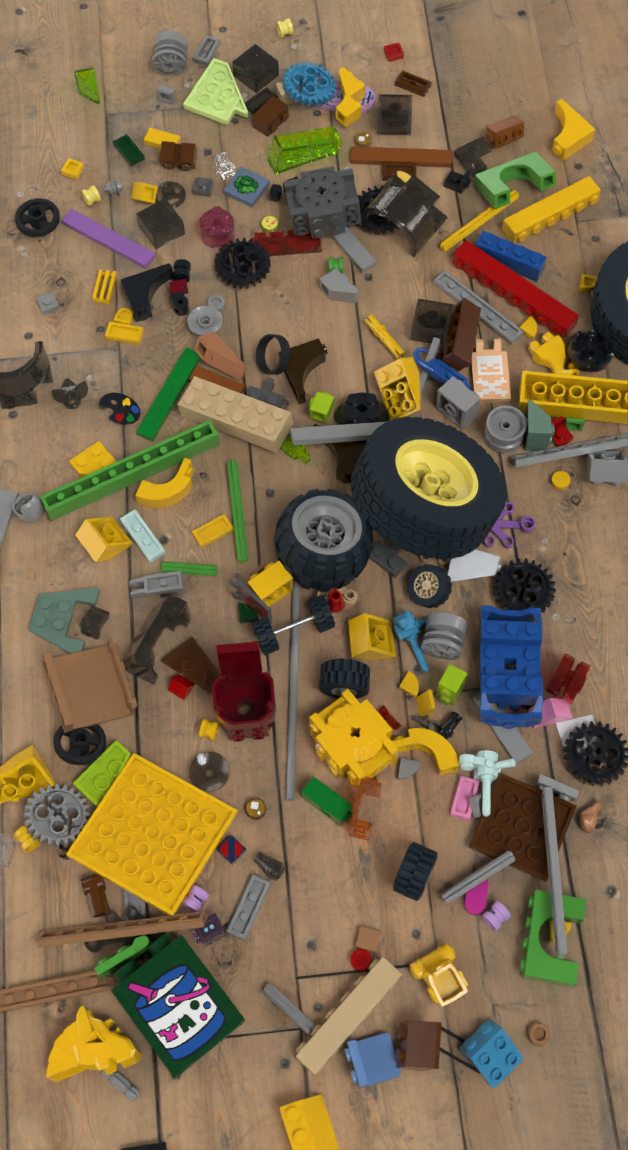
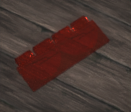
(281, 244)

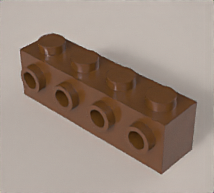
(462, 335)

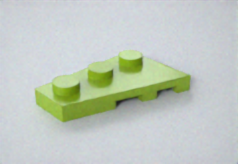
(102, 773)

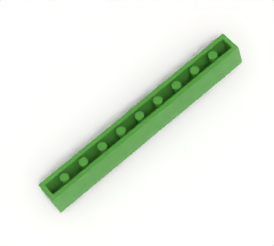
(130, 470)

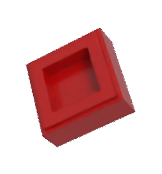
(393, 52)

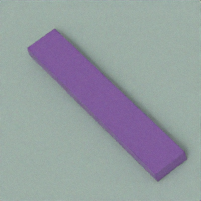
(108, 238)

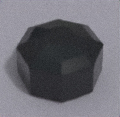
(275, 192)

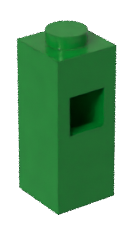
(327, 801)

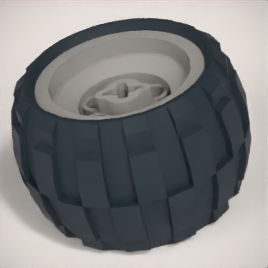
(326, 519)

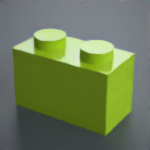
(451, 685)

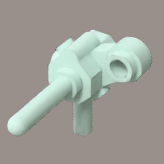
(485, 769)

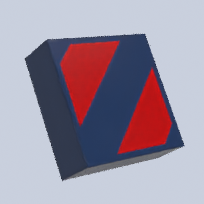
(231, 850)

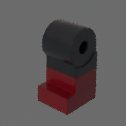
(180, 302)

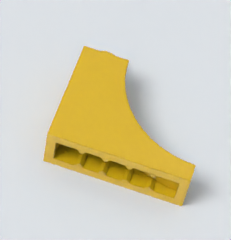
(575, 131)

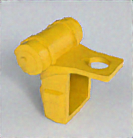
(438, 971)

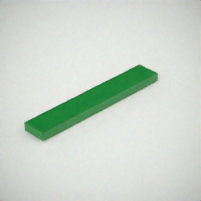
(168, 395)

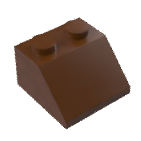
(418, 1045)

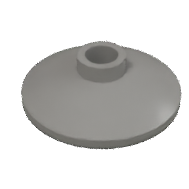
(203, 315)

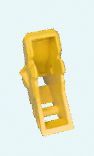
(92, 1046)

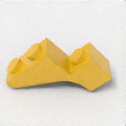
(353, 91)

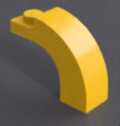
(169, 493)
(433, 744)

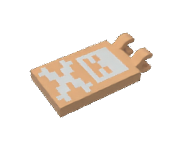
(490, 373)

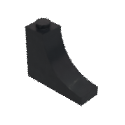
(141, 288)

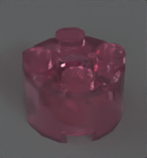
(217, 227)

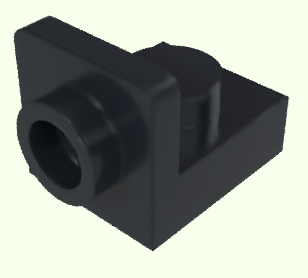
(457, 182)

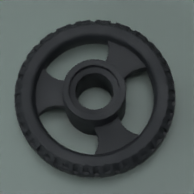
(37, 217)
(78, 749)

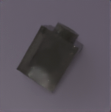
(93, 622)

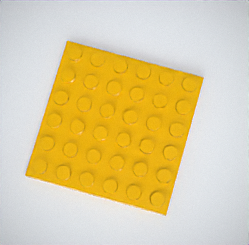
(152, 834)

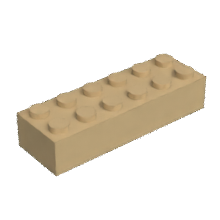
(236, 414)

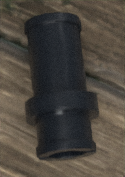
(446, 729)

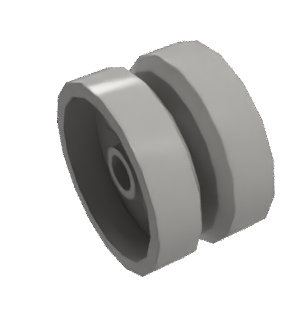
(505, 429)

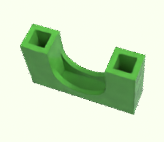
(528, 167)
(537, 962)

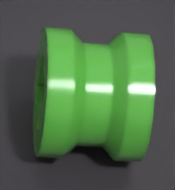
(336, 263)

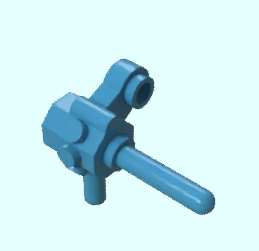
(407, 629)

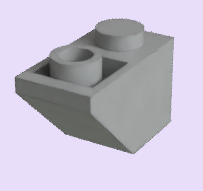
(338, 288)

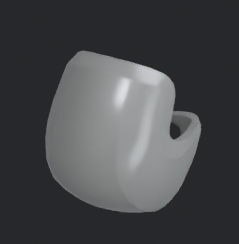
(28, 510)

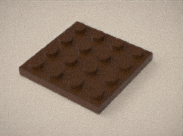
(518, 826)

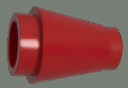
(336, 601)

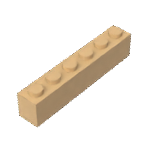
(348, 1016)

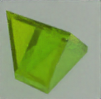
(87, 84)

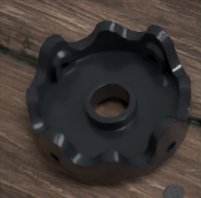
(587, 343)

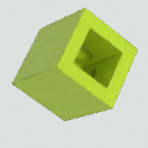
(321, 407)

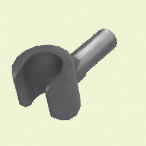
(426, 724)

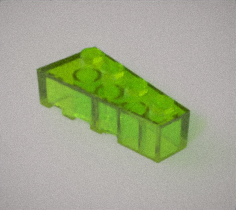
(302, 148)

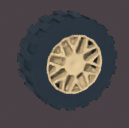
(429, 586)

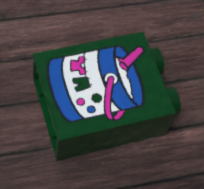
(176, 1003)

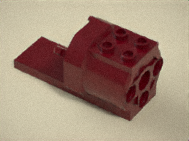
(243, 685)

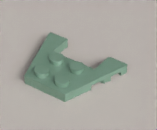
(54, 615)

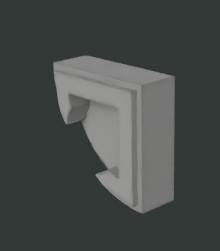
(408, 768)
(476, 804)

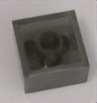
(255, 68)
(394, 114)
(160, 223)
(431, 321)

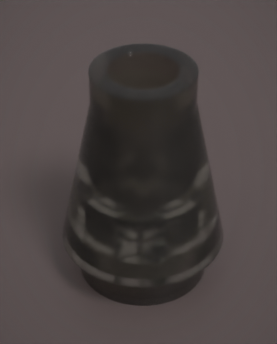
(271, 867)

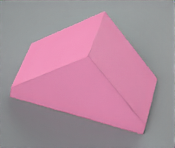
(553, 711)

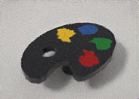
(124, 412)

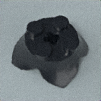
(350, 410)

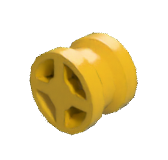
(209, 729)

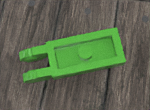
(124, 955)

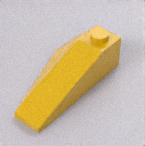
(24, 775)

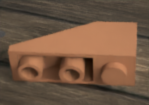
(219, 355)

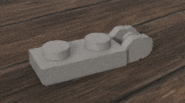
(157, 584)

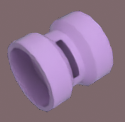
(195, 898)
(496, 916)

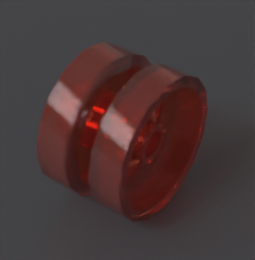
(567, 678)

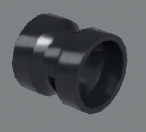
(182, 268)

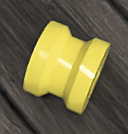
(284, 28)
(91, 195)

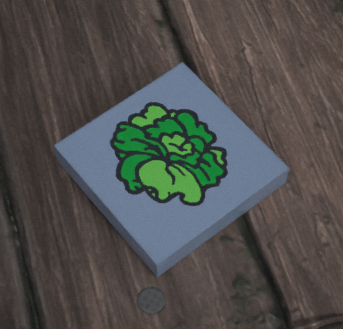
(246, 187)

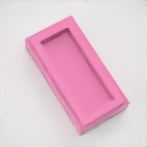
(461, 805)

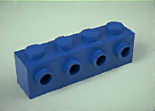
(515, 257)

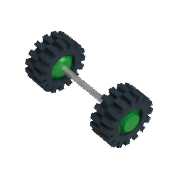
(320, 614)

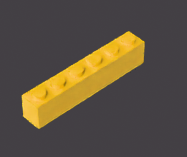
(551, 210)

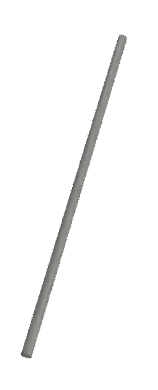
(293, 693)

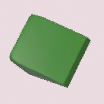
(574, 424)

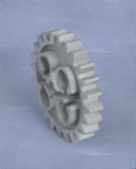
(43, 826)

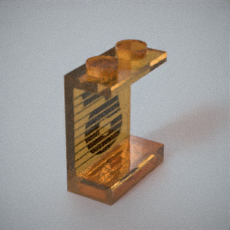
(360, 828)

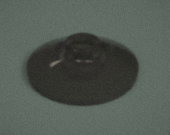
(209, 762)

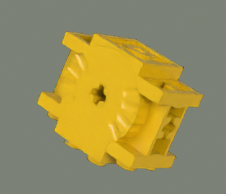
(353, 739)

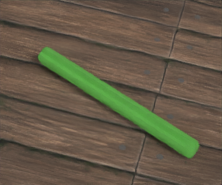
(237, 511)

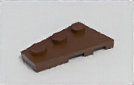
(193, 664)

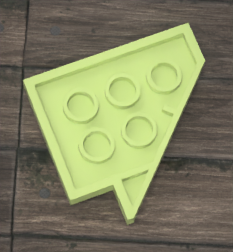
(216, 94)

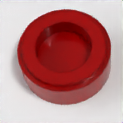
(360, 960)

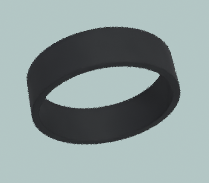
(285, 354)

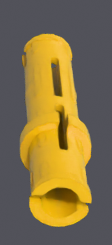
(380, 332)

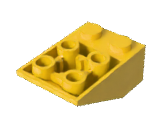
(400, 387)

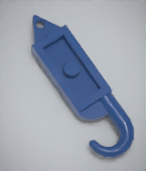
(438, 369)

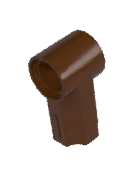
(94, 890)

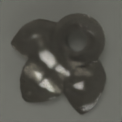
(69, 392)

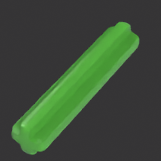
(190, 568)

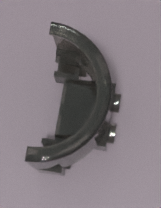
(410, 208)
(20, 385)

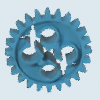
(307, 78)

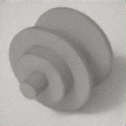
(114, 187)

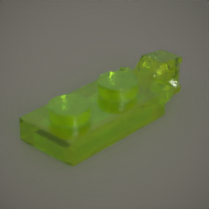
(295, 451)

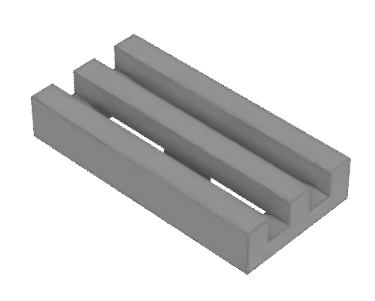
(213, 42)

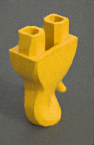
(552, 355)

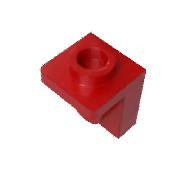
(561, 434)

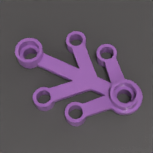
(508, 525)

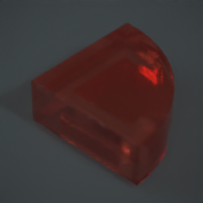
(389, 718)

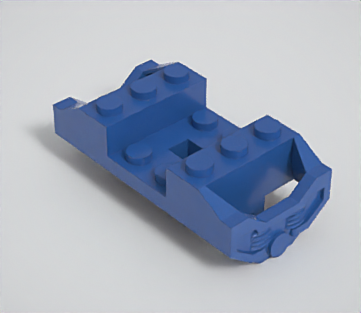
(515, 640)

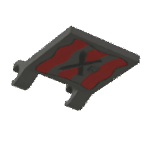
(250, 598)

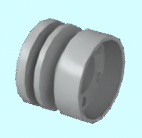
(170, 53)
(444, 635)

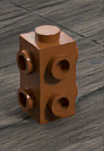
(505, 131)

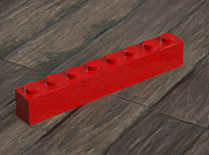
(515, 289)

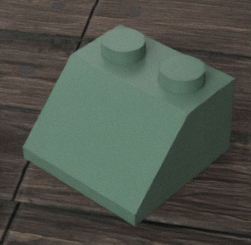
(538, 429)

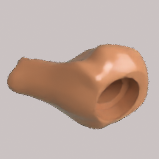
(588, 817)

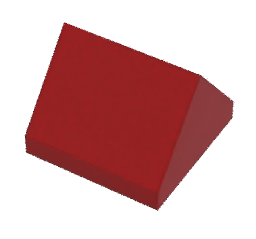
(180, 686)

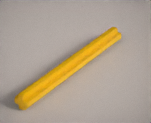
(474, 224)

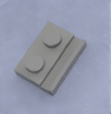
(565, 792)

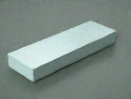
(142, 536)

